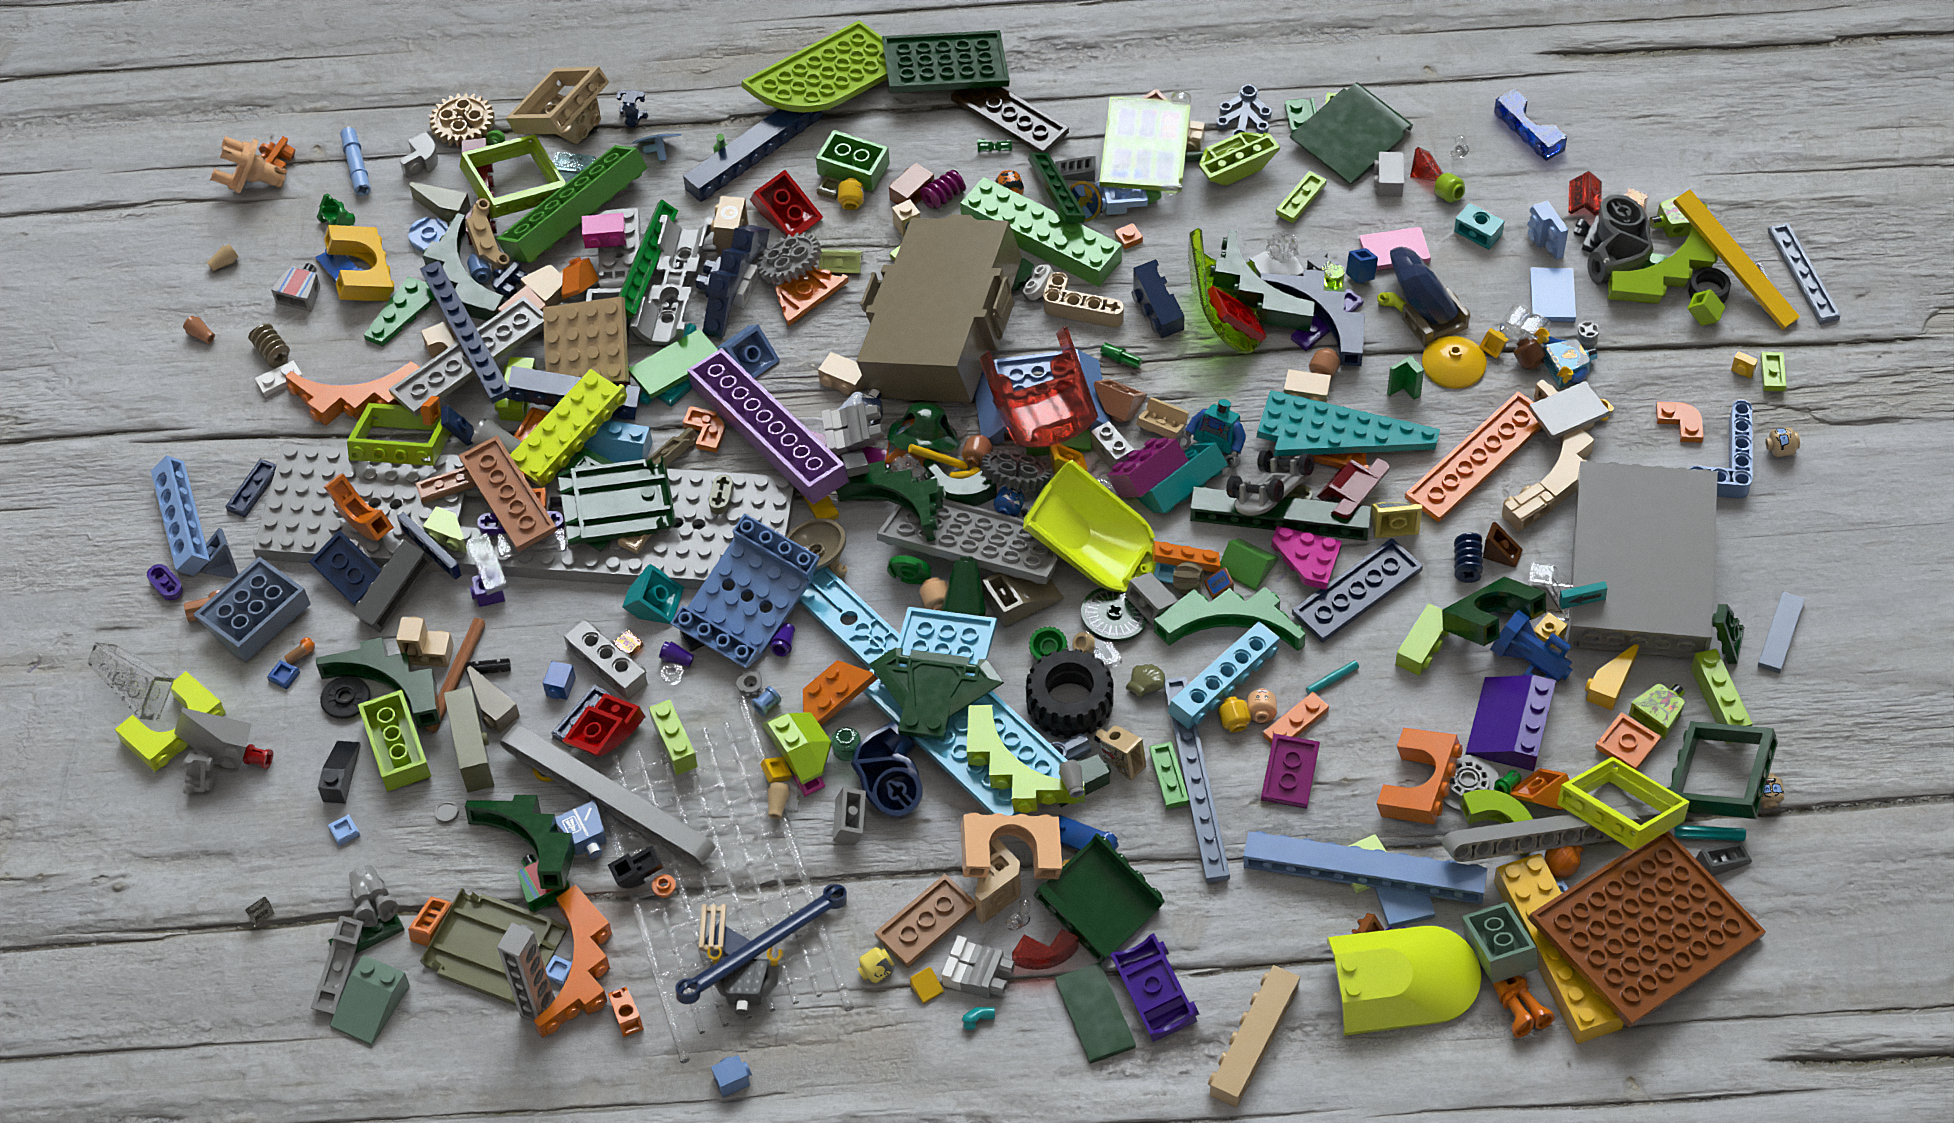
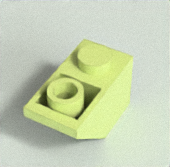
(445, 529)

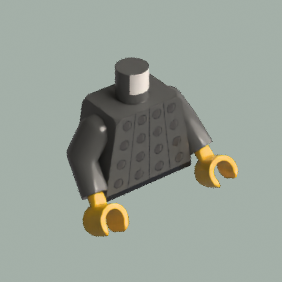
(749, 982)

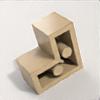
(424, 646)

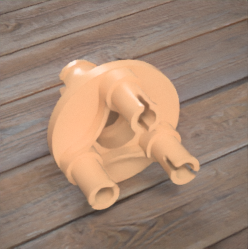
(249, 166)

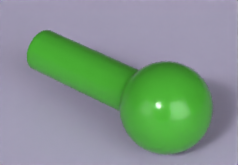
(720, 143)

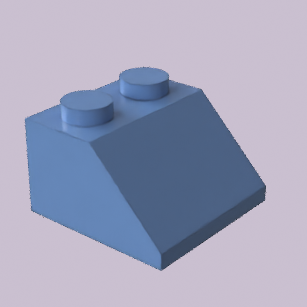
(751, 350)

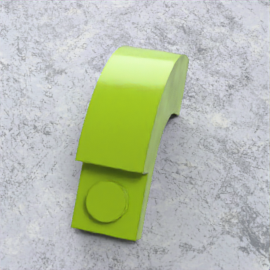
(1494, 806)

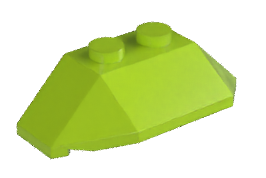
(1237, 157)
(800, 743)

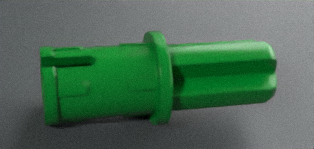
(1120, 355)

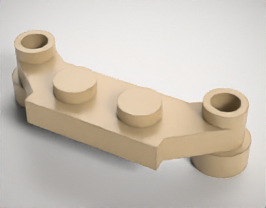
(483, 238)

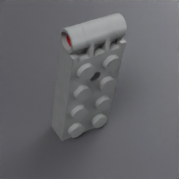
(617, 260)

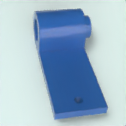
(335, 263)
(1077, 835)

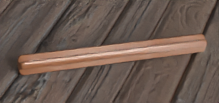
(458, 666)

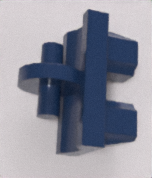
(507, 279)

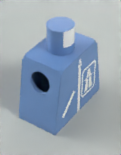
(585, 827)

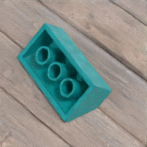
(1204, 463)

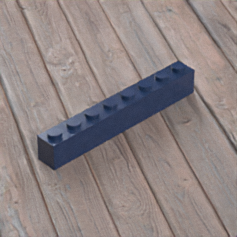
(746, 151)

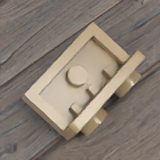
(1163, 419)

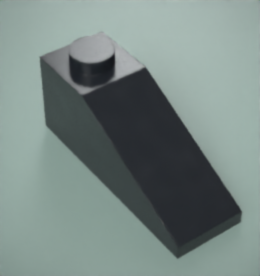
(338, 772)

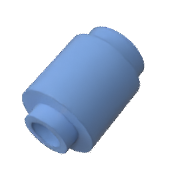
(479, 268)

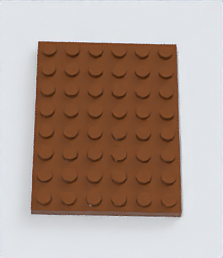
(1646, 927)

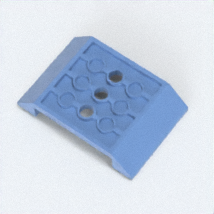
(1020, 372)
(757, 563)

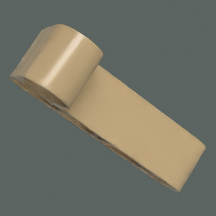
(1080, 306)

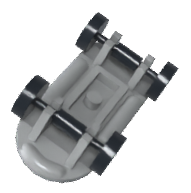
(1269, 487)

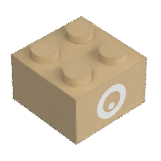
(729, 213)

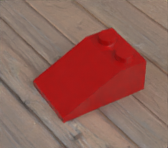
(785, 205)

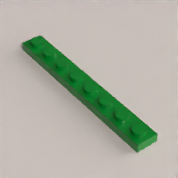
(645, 260)

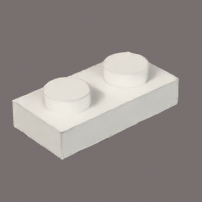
(275, 379)

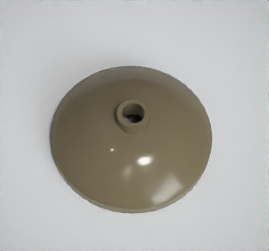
(821, 537)

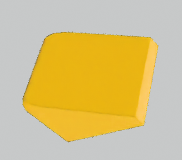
(926, 985)

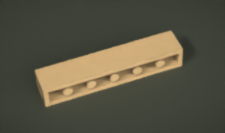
(1254, 1035)

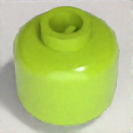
(1449, 187)

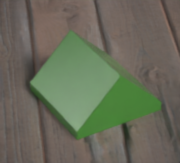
(1247, 563)

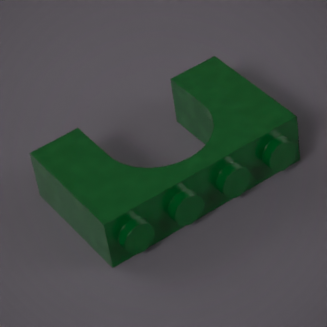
(1471, 616)

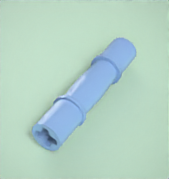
(355, 161)

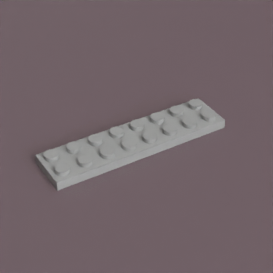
(453, 368)

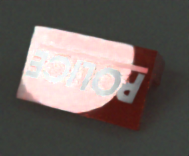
(1586, 193)

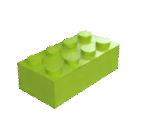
(394, 740)

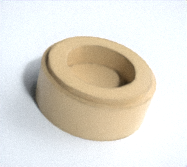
(1084, 642)

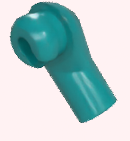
(970, 1018)

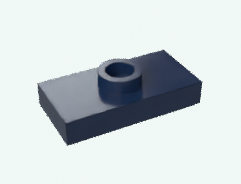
(457, 425)

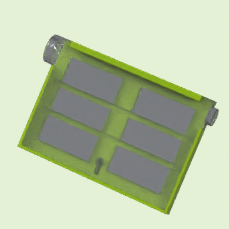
(1146, 143)

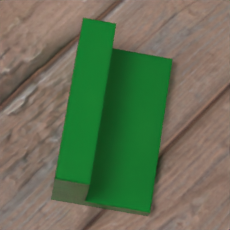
(1407, 376)

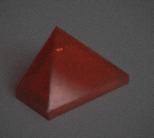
(1425, 166)

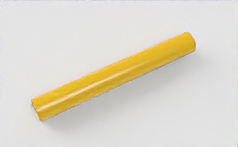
(937, 456)

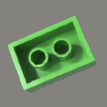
(853, 157)

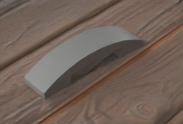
(337, 965)

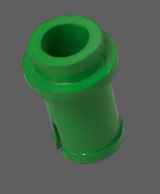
(1507, 782)

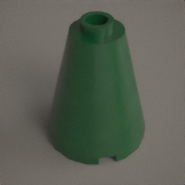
(964, 589)

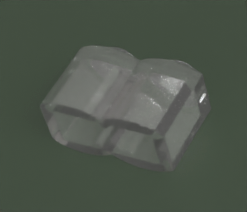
(1522, 323)

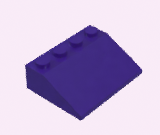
(1511, 720)

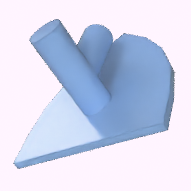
(658, 146)

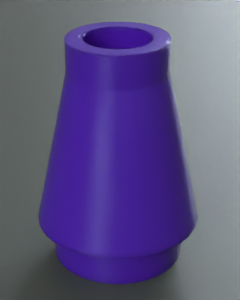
(783, 640)
(674, 653)

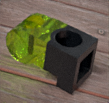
(1332, 271)

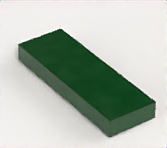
(373, 935)

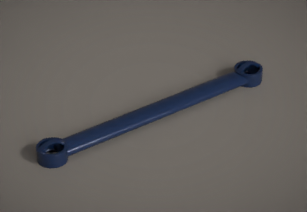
(760, 944)

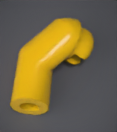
(964, 474)

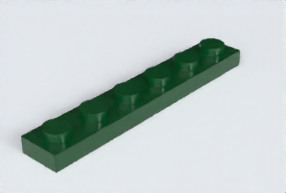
(1056, 188)

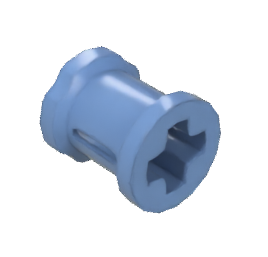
(766, 701)

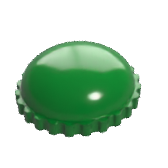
(1047, 640)

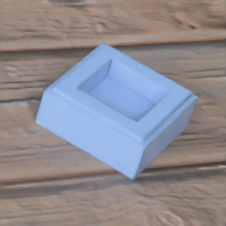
(344, 830)
(558, 970)

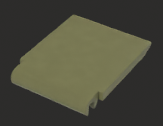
(468, 940)

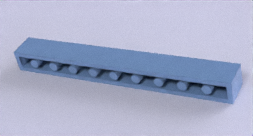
(1365, 867)

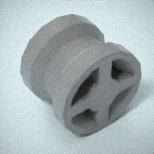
(1588, 328)

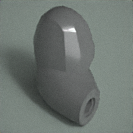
(1624, 238)

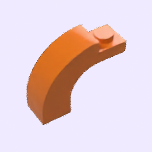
(365, 519)

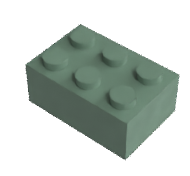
(1500, 942)

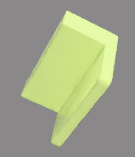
(841, 261)

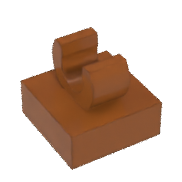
(1368, 924)

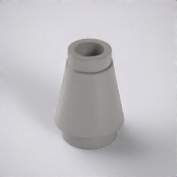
(1071, 776)

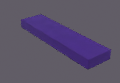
(1318, 329)

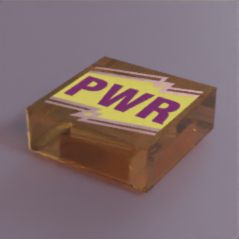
(629, 643)

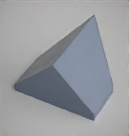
(220, 557)

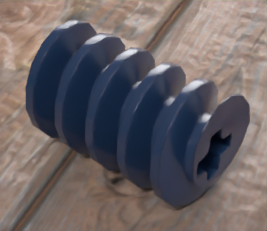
(1468, 557)

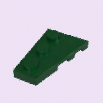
(1728, 632)

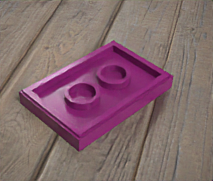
(1290, 771)

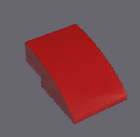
(604, 726)

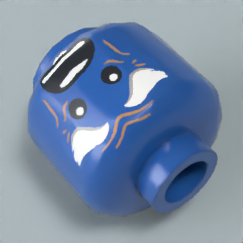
(1009, 501)

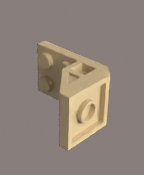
(1001, 884)

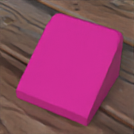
(810, 786)

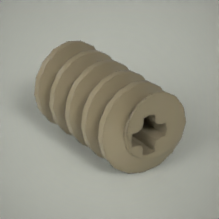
(270, 345)

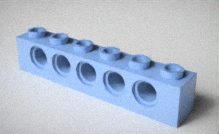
(180, 516)

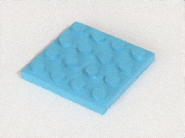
(947, 634)

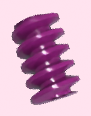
(943, 189)

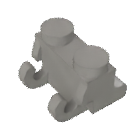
(197, 775)

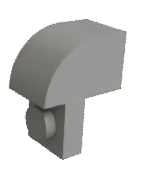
(422, 156)

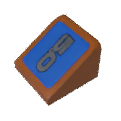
(1219, 583)

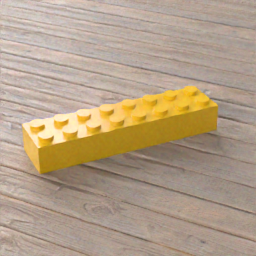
(1526, 887)

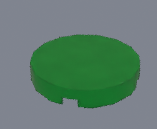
(909, 569)

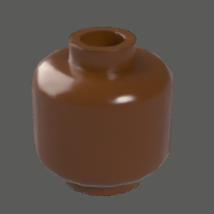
(1529, 353)

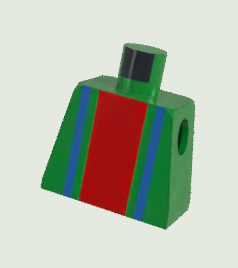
(534, 895)

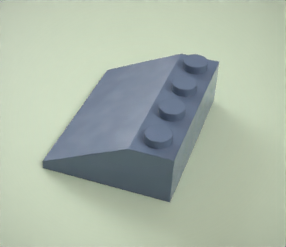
(253, 608)

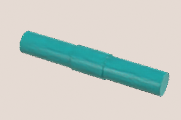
(1332, 677)

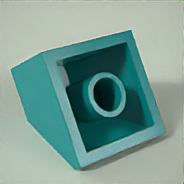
(653, 596)

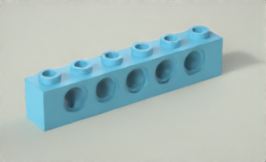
(1249, 650)

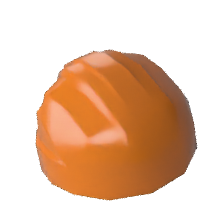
(1564, 861)

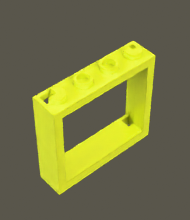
(1575, 799)

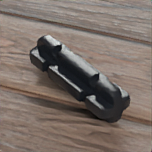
(490, 666)

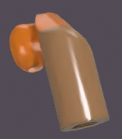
(306, 646)

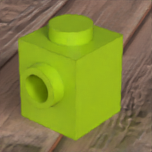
(1706, 307)

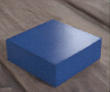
(283, 674)

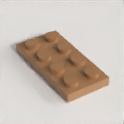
(926, 920)

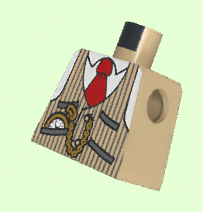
(1122, 750)

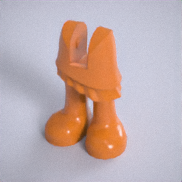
(1510, 996)

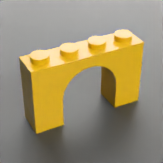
(367, 245)

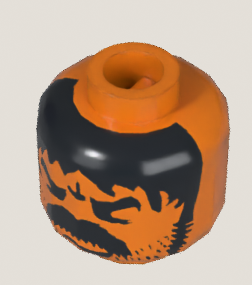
(1011, 180)

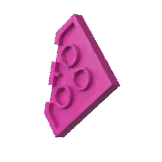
(1307, 554)

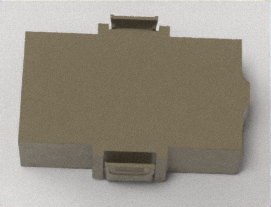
(939, 308)

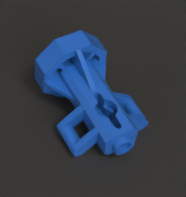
(1520, 641)

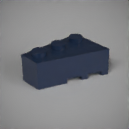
(1156, 301)

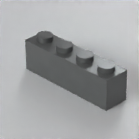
(391, 586)

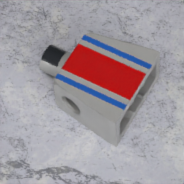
(297, 288)

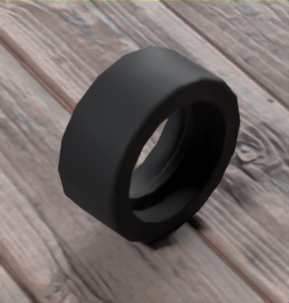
(1710, 275)

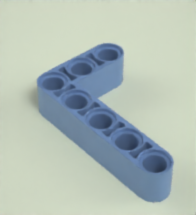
(1737, 479)

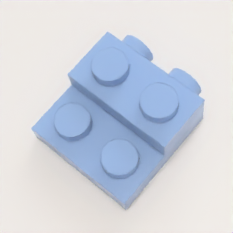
(1119, 199)
(1547, 229)

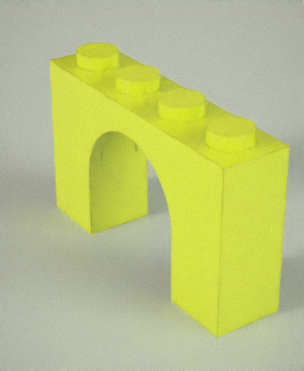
(159, 747)

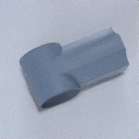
(1073, 747)

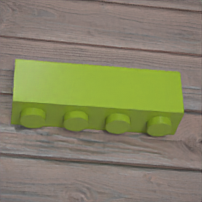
(1719, 689)

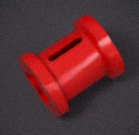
(258, 756)

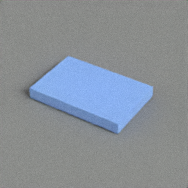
(1553, 293)

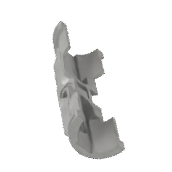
(675, 286)

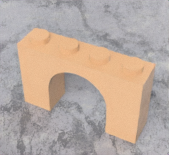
(1039, 832)

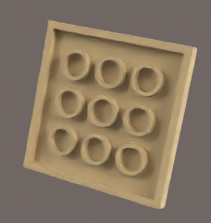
(587, 338)

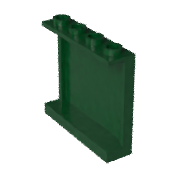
(1100, 898)

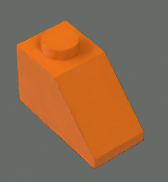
(578, 277)

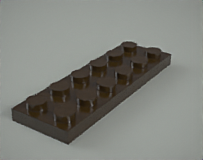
(1012, 116)

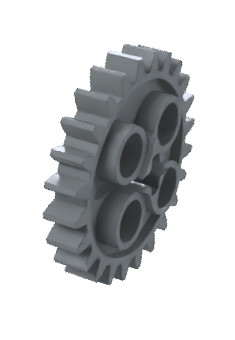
(789, 258)

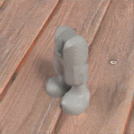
(371, 889)

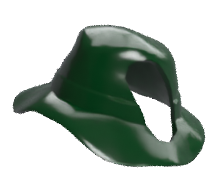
(925, 430)

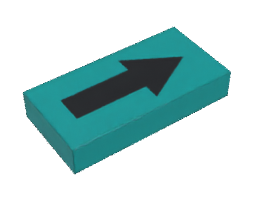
(1583, 595)

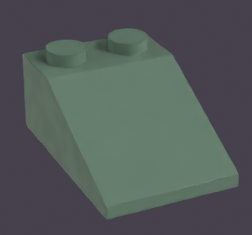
(369, 999)

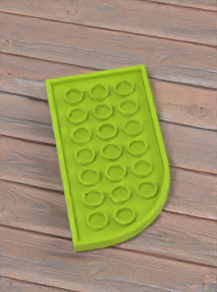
(823, 72)

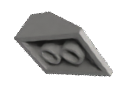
(214, 735)

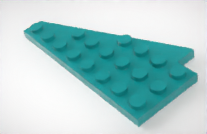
(1324, 428)

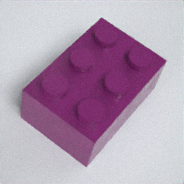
(1147, 467)

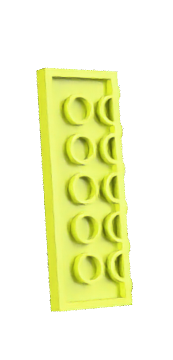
(568, 427)

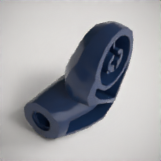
(1422, 286)
(887, 772)

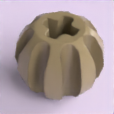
(1188, 577)

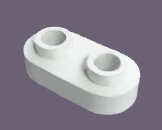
(1036, 285)

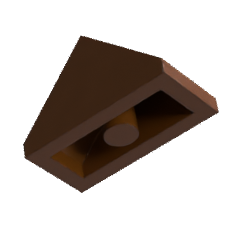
(1501, 547)

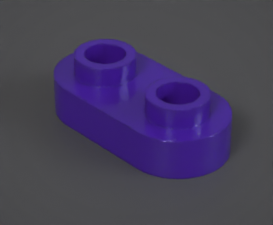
(166, 583)

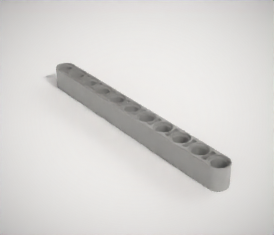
(608, 795)

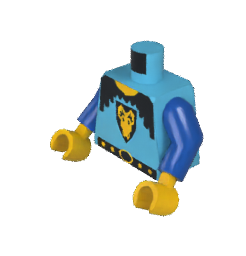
(1565, 358)

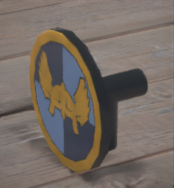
(1088, 198)

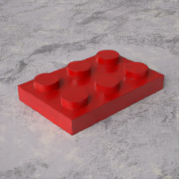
(1236, 314)

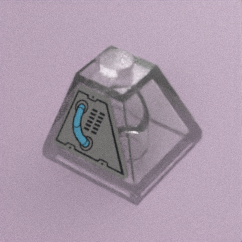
(1552, 581)

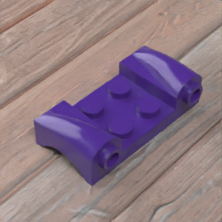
(1155, 988)

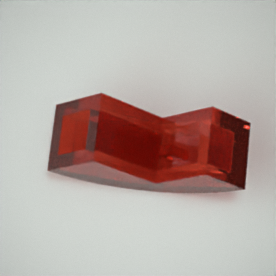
(1038, 956)

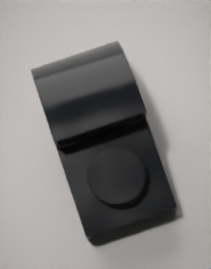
(631, 871)

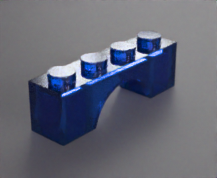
(1544, 139)

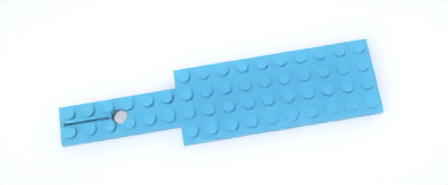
(872, 638)

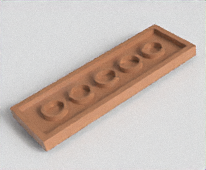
(507, 493)

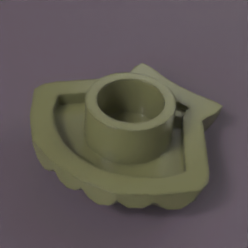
(1146, 679)

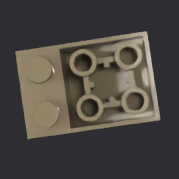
(1017, 597)

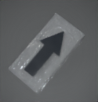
(1106, 652)

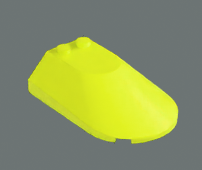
(1091, 529)
(1403, 978)

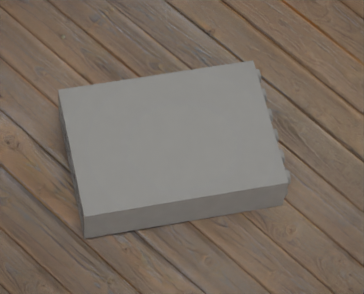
(1655, 549)

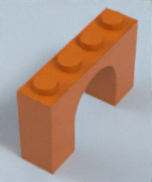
(1425, 801)

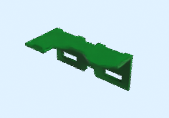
(984, 145)

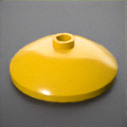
(1454, 362)

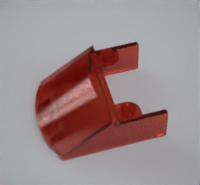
(1046, 411)

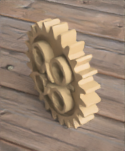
(461, 119)

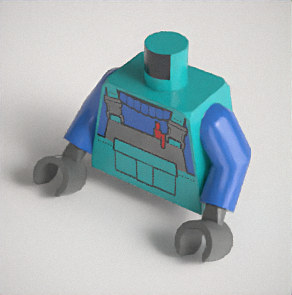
(1219, 426)

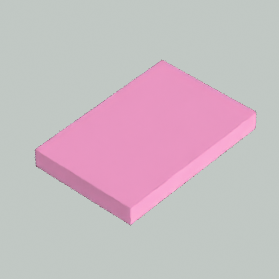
(1383, 242)

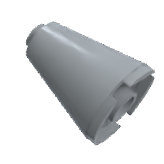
(488, 429)

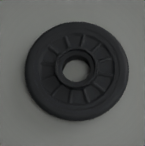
(344, 709)

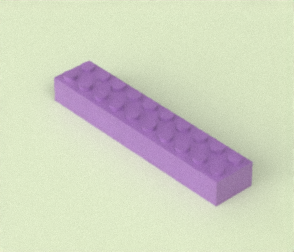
(768, 426)

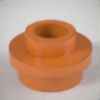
(667, 890)

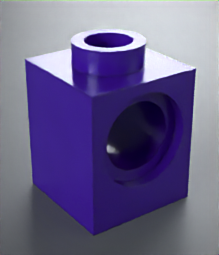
(478, 592)

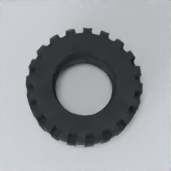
(1068, 668)

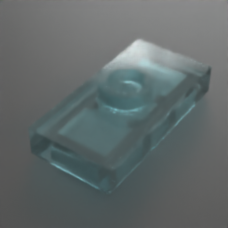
(572, 162)

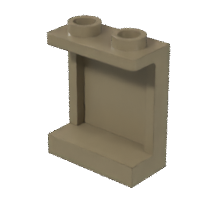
(1429, 332)

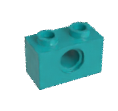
(1479, 226)

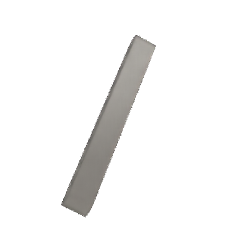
(1525, 836)

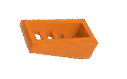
(421, 933)

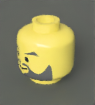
(875, 965)

